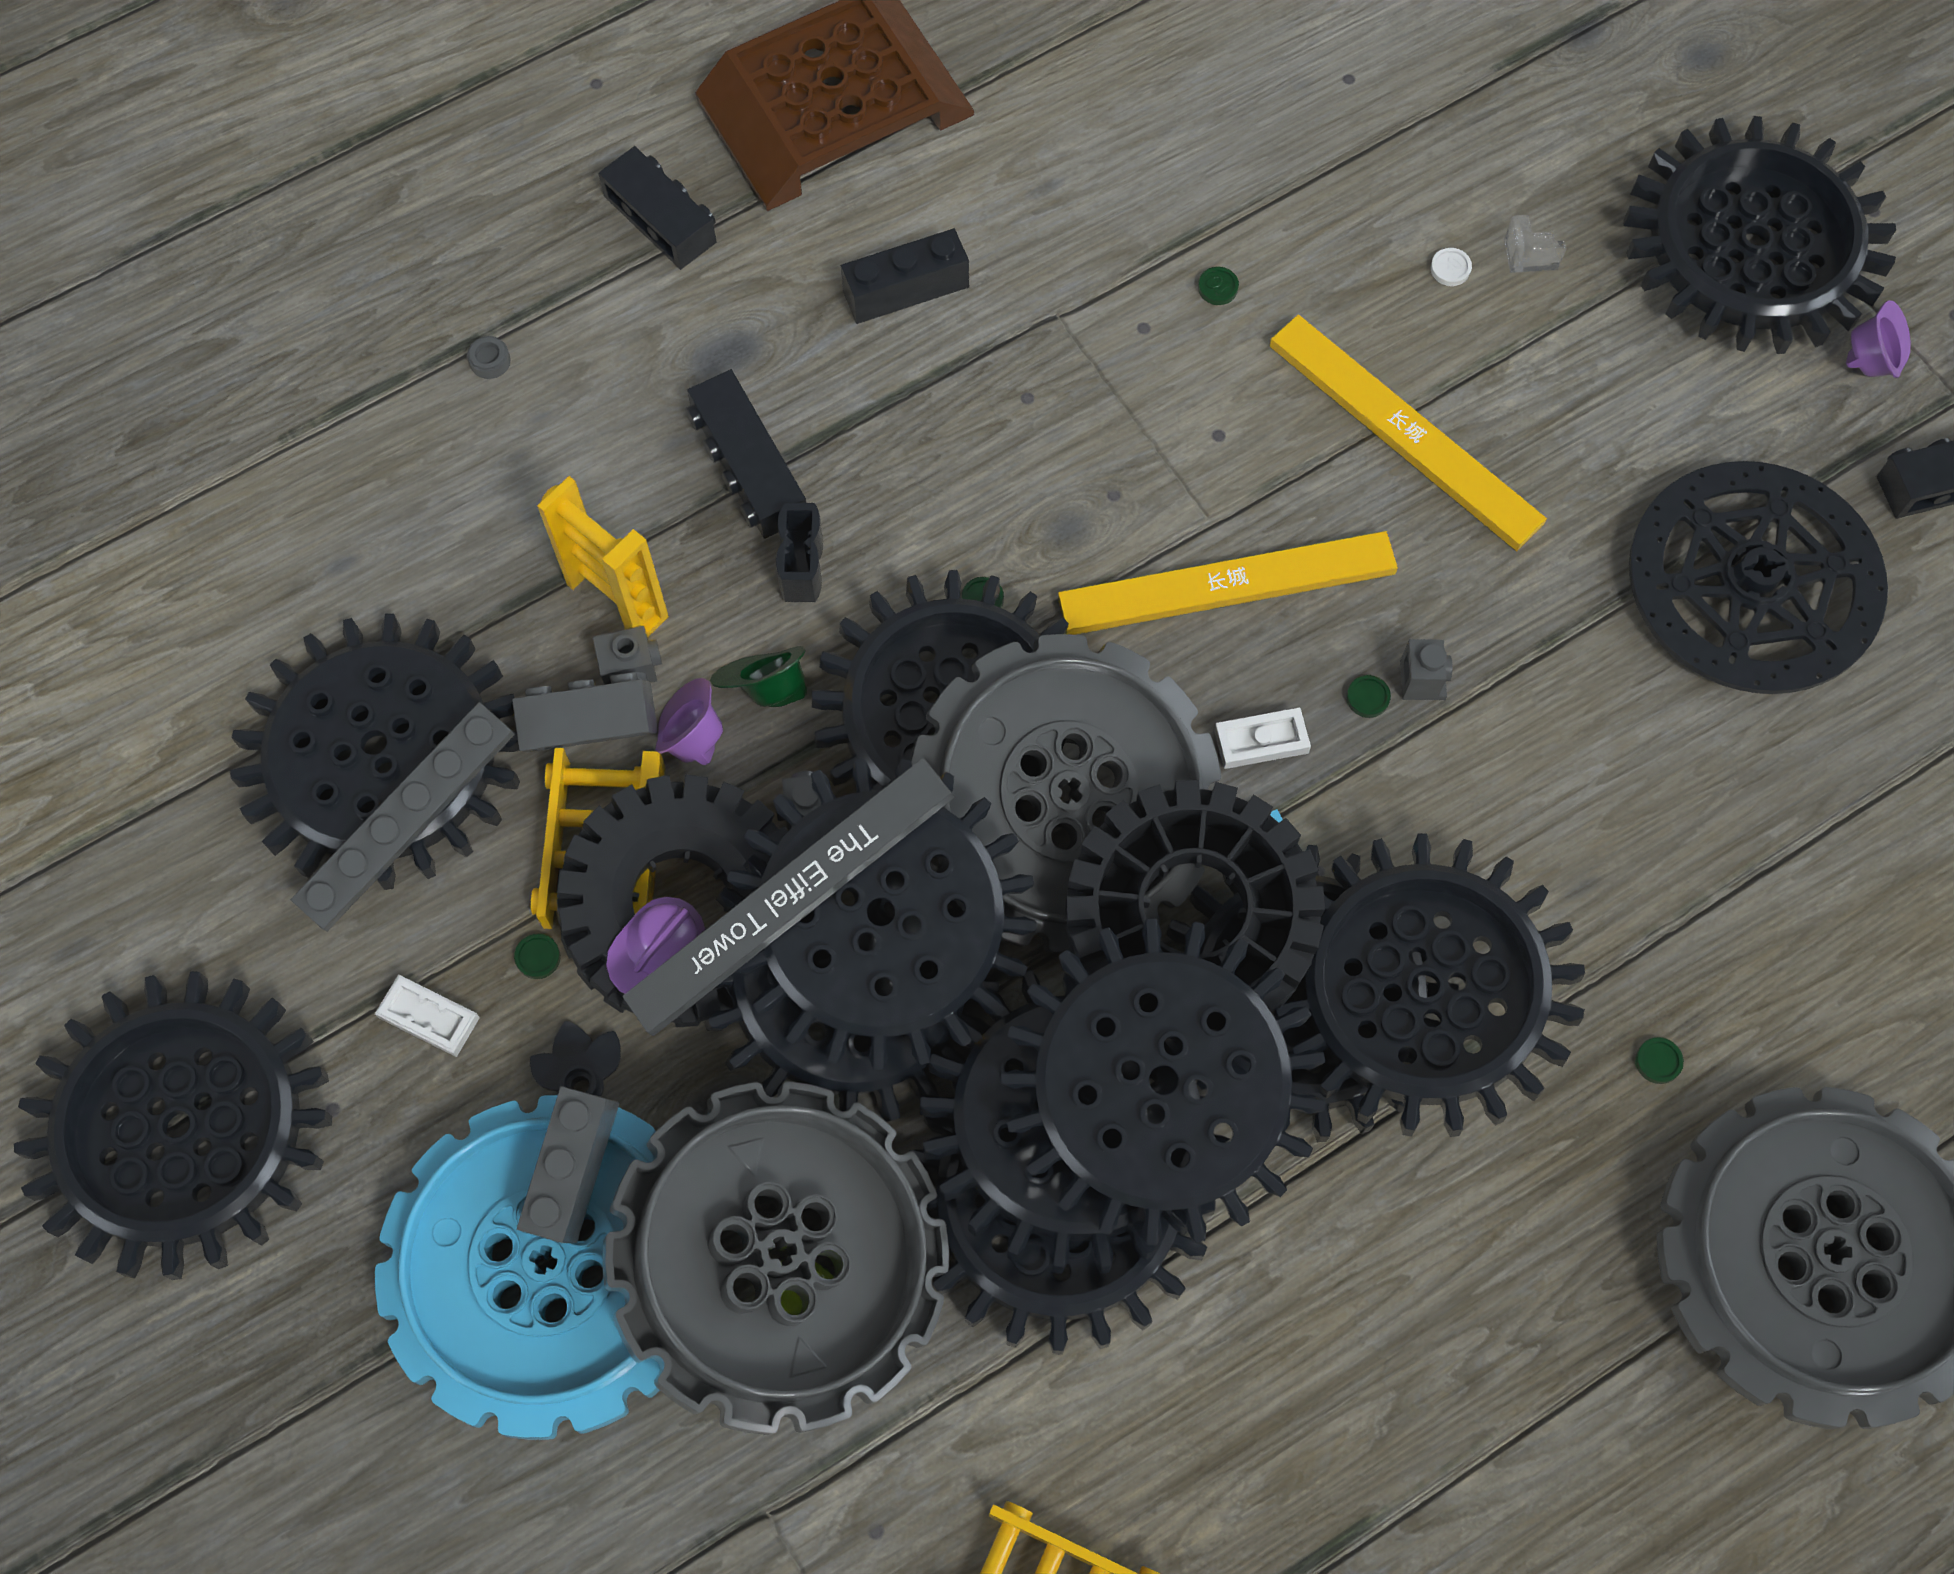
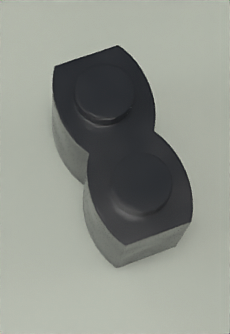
(799, 552)

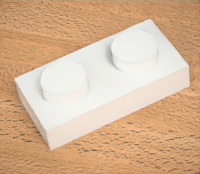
(1262, 738)

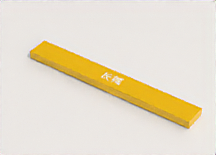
(1408, 432)
(1227, 583)

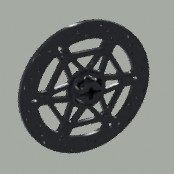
(1757, 577)

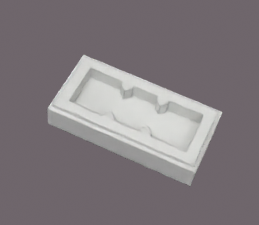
(427, 1015)

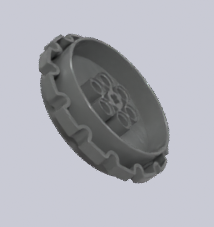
(1027, 708)
(681, 1280)
(1771, 1330)

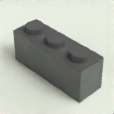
(584, 713)
(568, 1166)

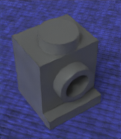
(1425, 670)

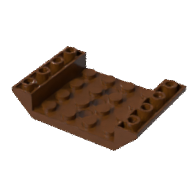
(787, 122)

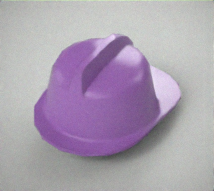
(1881, 343)
(690, 724)
(651, 939)

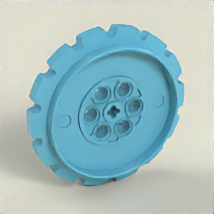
(451, 1289)

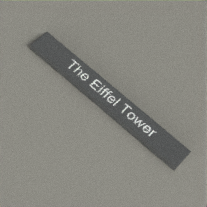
(788, 897)

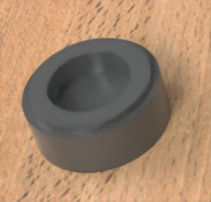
(488, 357)

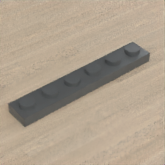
(402, 817)

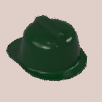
(766, 678)

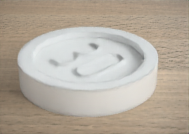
(1451, 266)

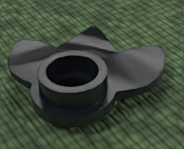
(577, 1059)

